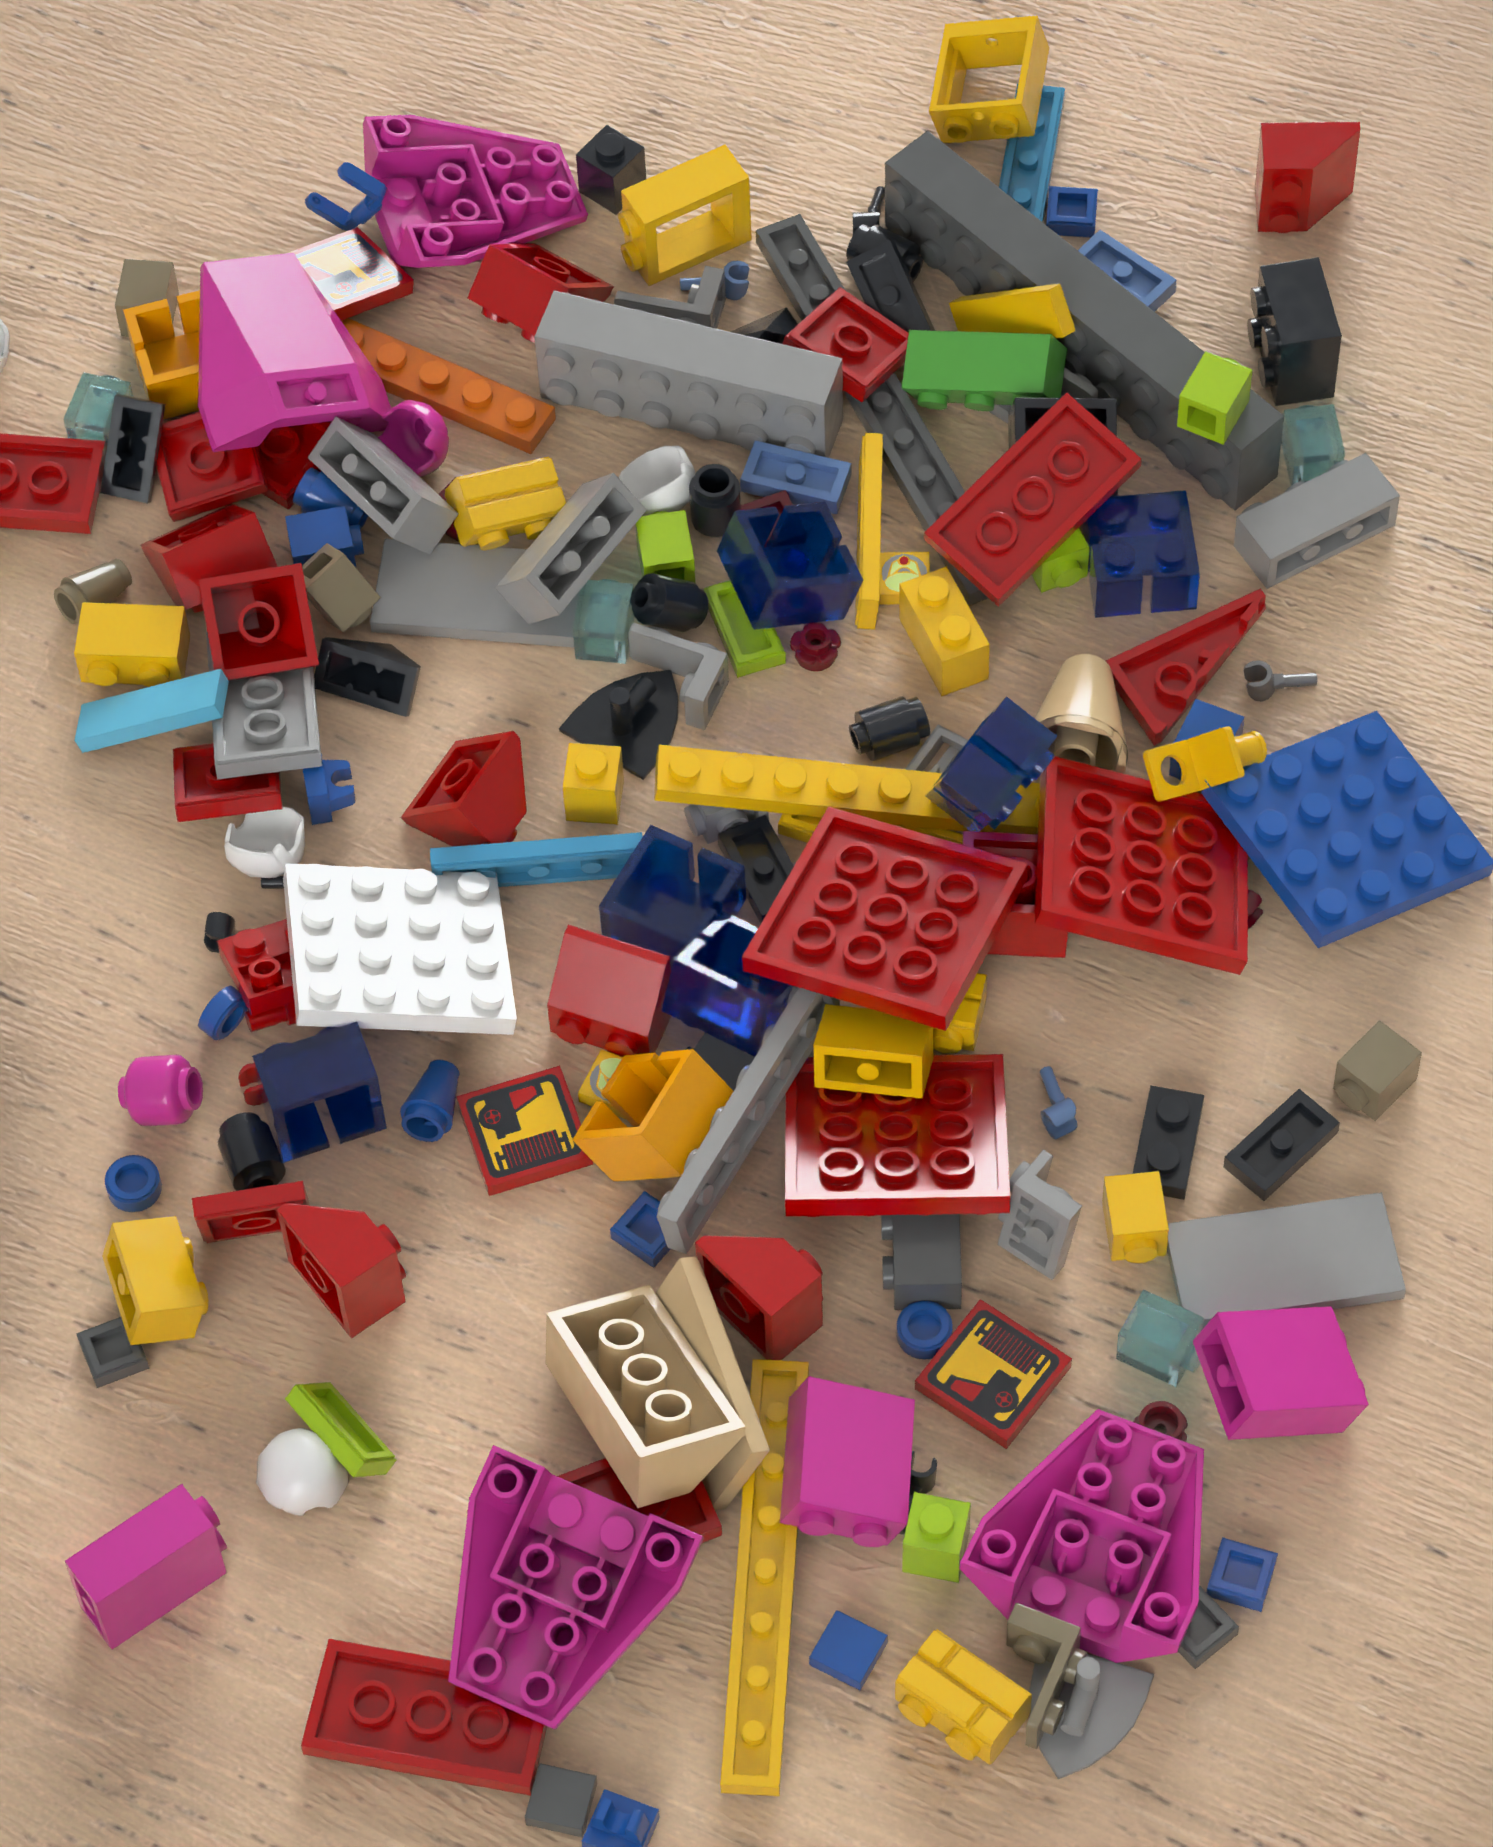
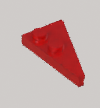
(1172, 669)

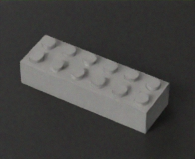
(687, 376)

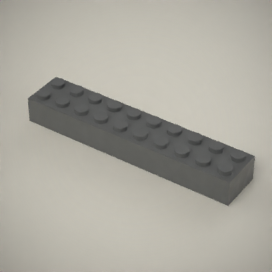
(1118, 344)

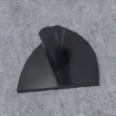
(630, 714)

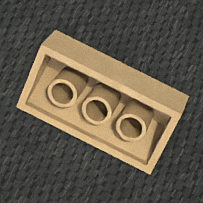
(641, 1393)

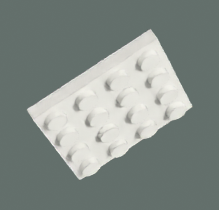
(398, 949)

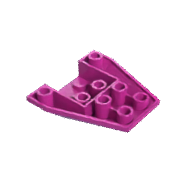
(464, 189)
(276, 355)
(1101, 1539)
(555, 1587)

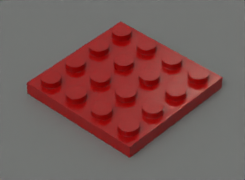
(1139, 868)
(886, 918)
(898, 1152)

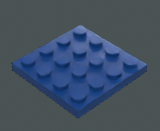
(1349, 829)

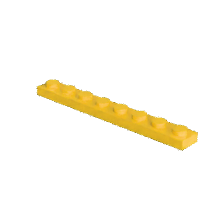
(813, 786)
(762, 1600)

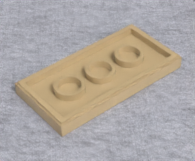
(695, 1313)

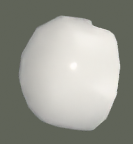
(660, 479)
(266, 842)
(300, 1472)

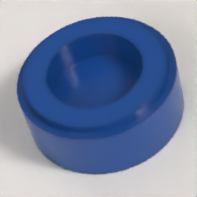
(223, 1013)
(133, 1183)
(923, 1329)

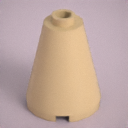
(1085, 715)

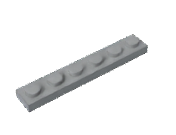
(742, 1119)

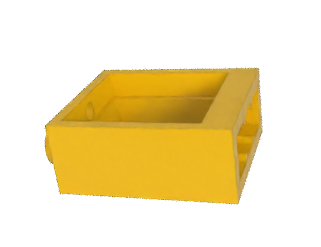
(968, 47)
(703, 180)

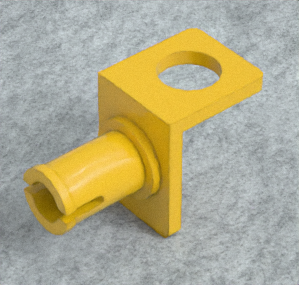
(1208, 757)

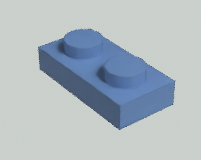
(1130, 270)
(802, 475)

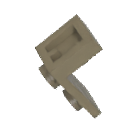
(1043, 1639)

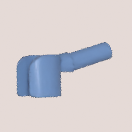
(735, 280)
(1059, 1117)

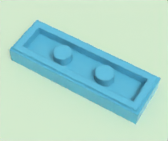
(151, 710)

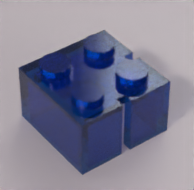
(1138, 539)
(783, 580)
(989, 768)
(658, 901)
(715, 993)
(325, 1067)

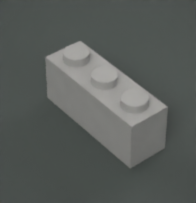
(383, 485)
(1316, 520)
(571, 548)

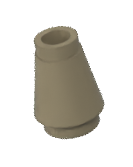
(93, 585)

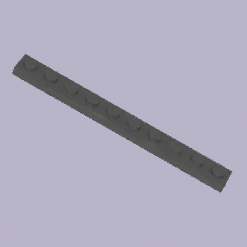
(907, 443)

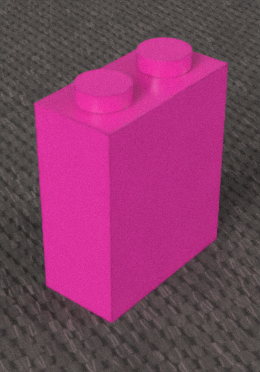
(1280, 1372)
(847, 1462)
(148, 1565)

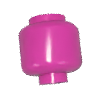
(160, 1090)

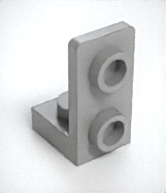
(703, 304)
(700, 664)

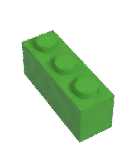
(981, 368)

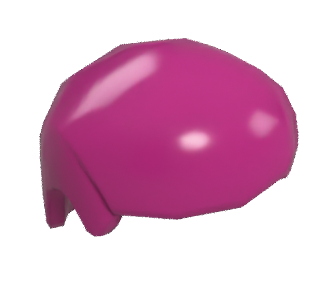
(416, 436)

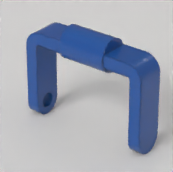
(362, 211)

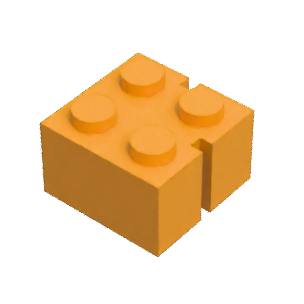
(167, 362)
(668, 1105)

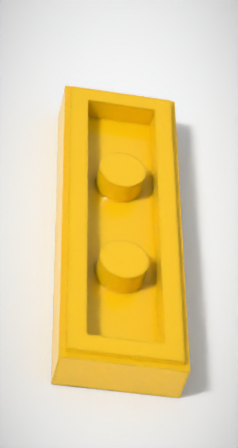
(1015, 311)

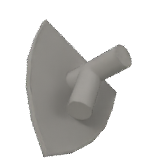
(1096, 1712)

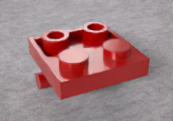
(262, 973)

